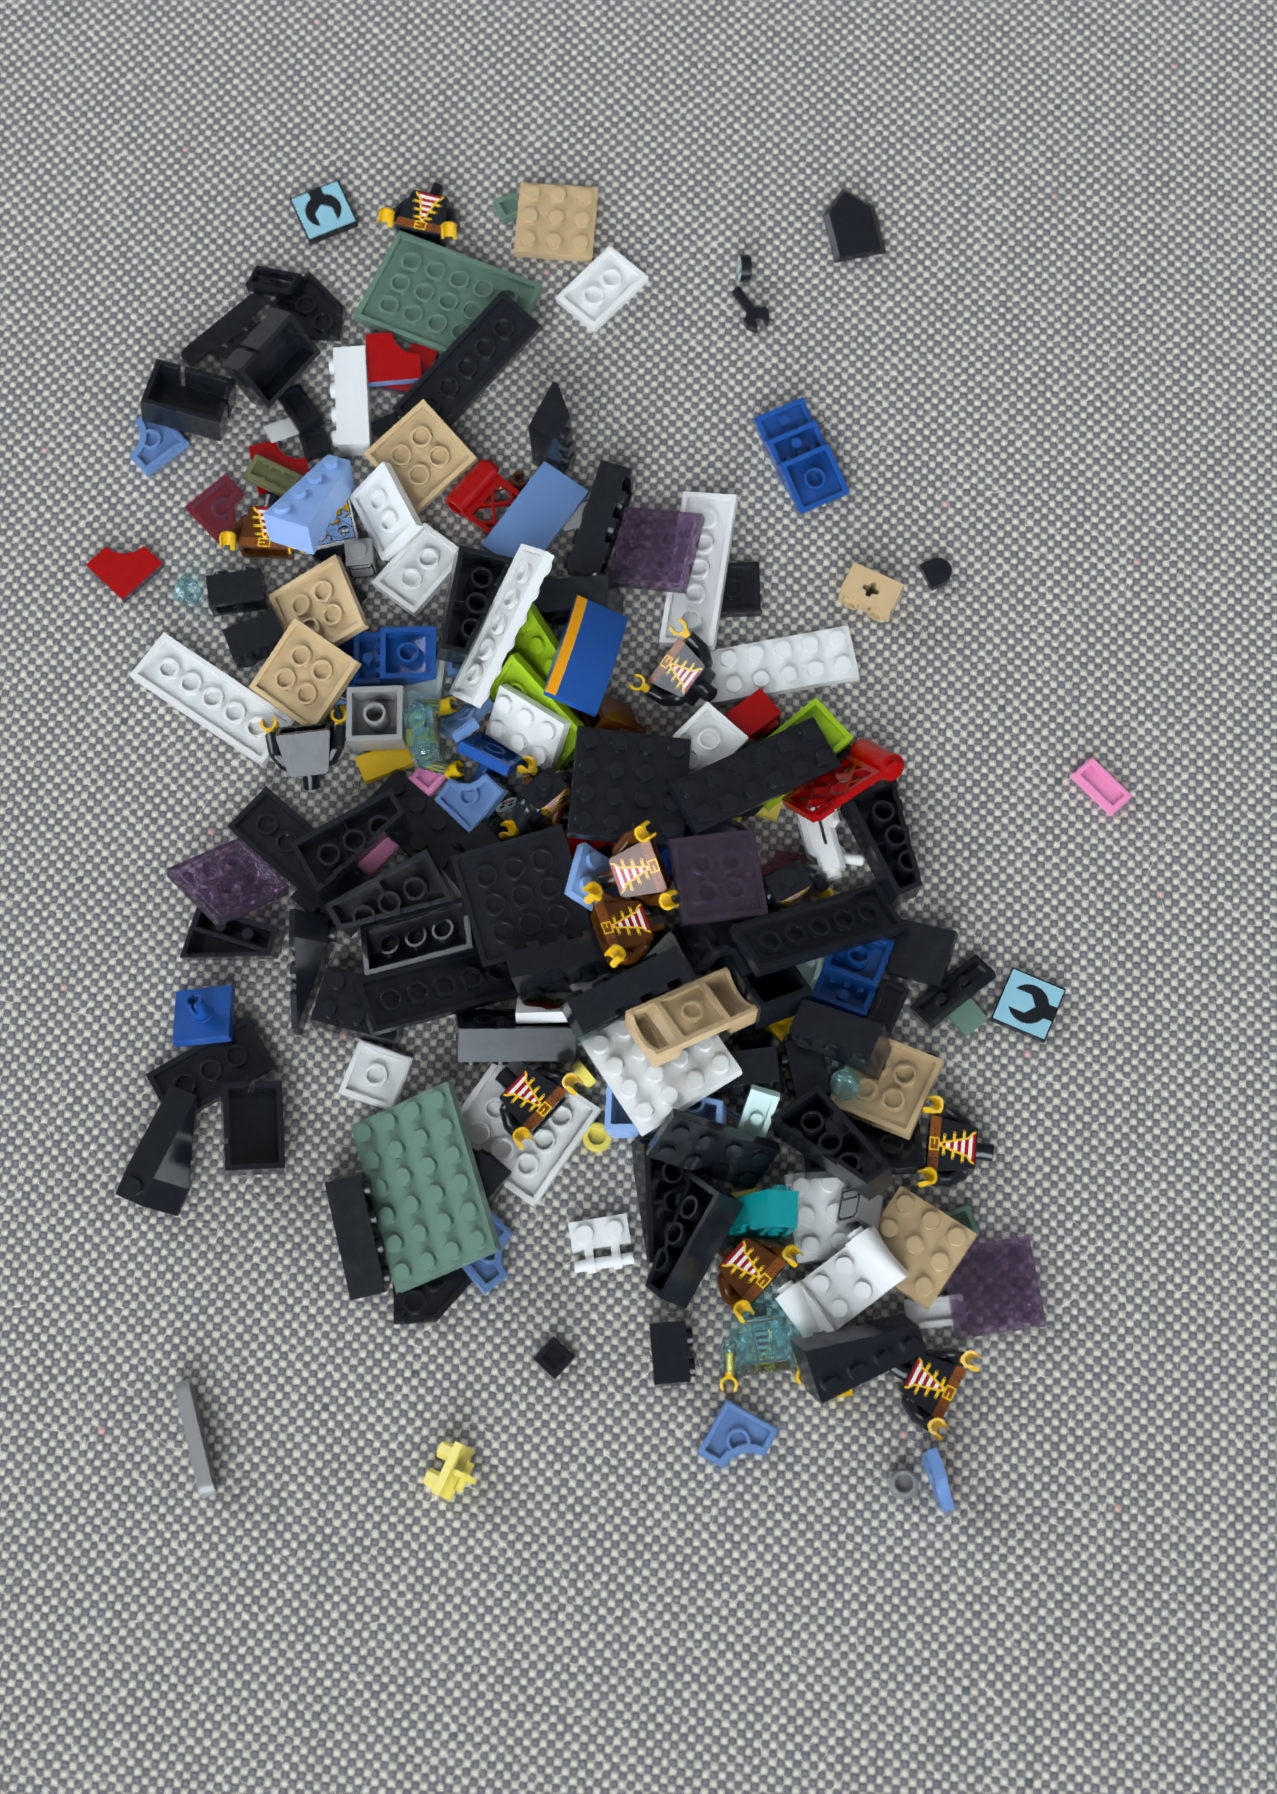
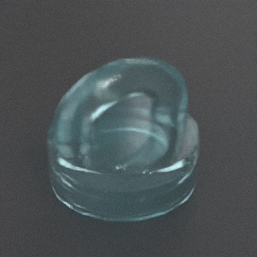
(183, 589)
(845, 1084)

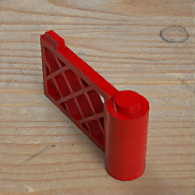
(475, 491)
(866, 760)

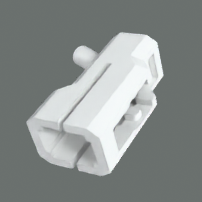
(823, 846)

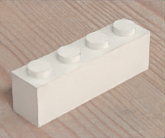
(352, 400)

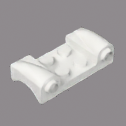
(842, 1284)

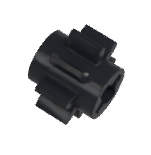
(751, 1038)

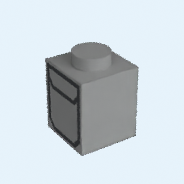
(360, 558)
(858, 1211)

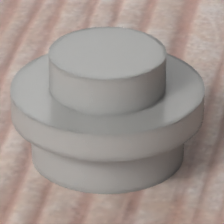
(903, 1483)

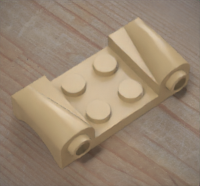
(688, 1016)

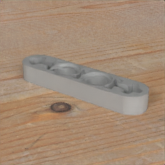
(196, 1438)

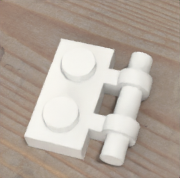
(600, 1234)

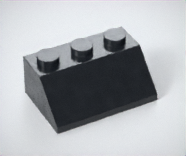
(552, 432)

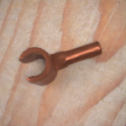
(518, 475)

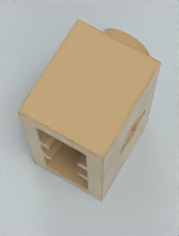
(863, 581)

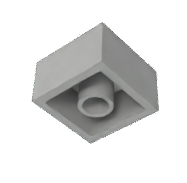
(376, 718)

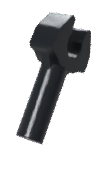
(751, 311)

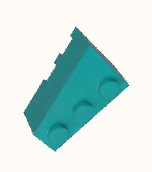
(767, 1214)

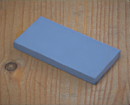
(536, 513)

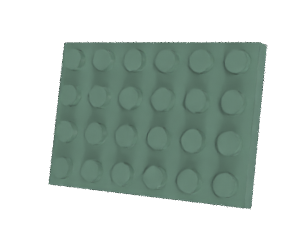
(435, 293)
(425, 1187)

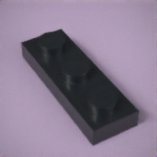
(955, 991)

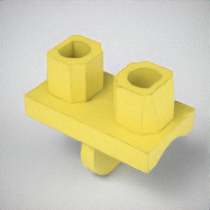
(454, 1472)

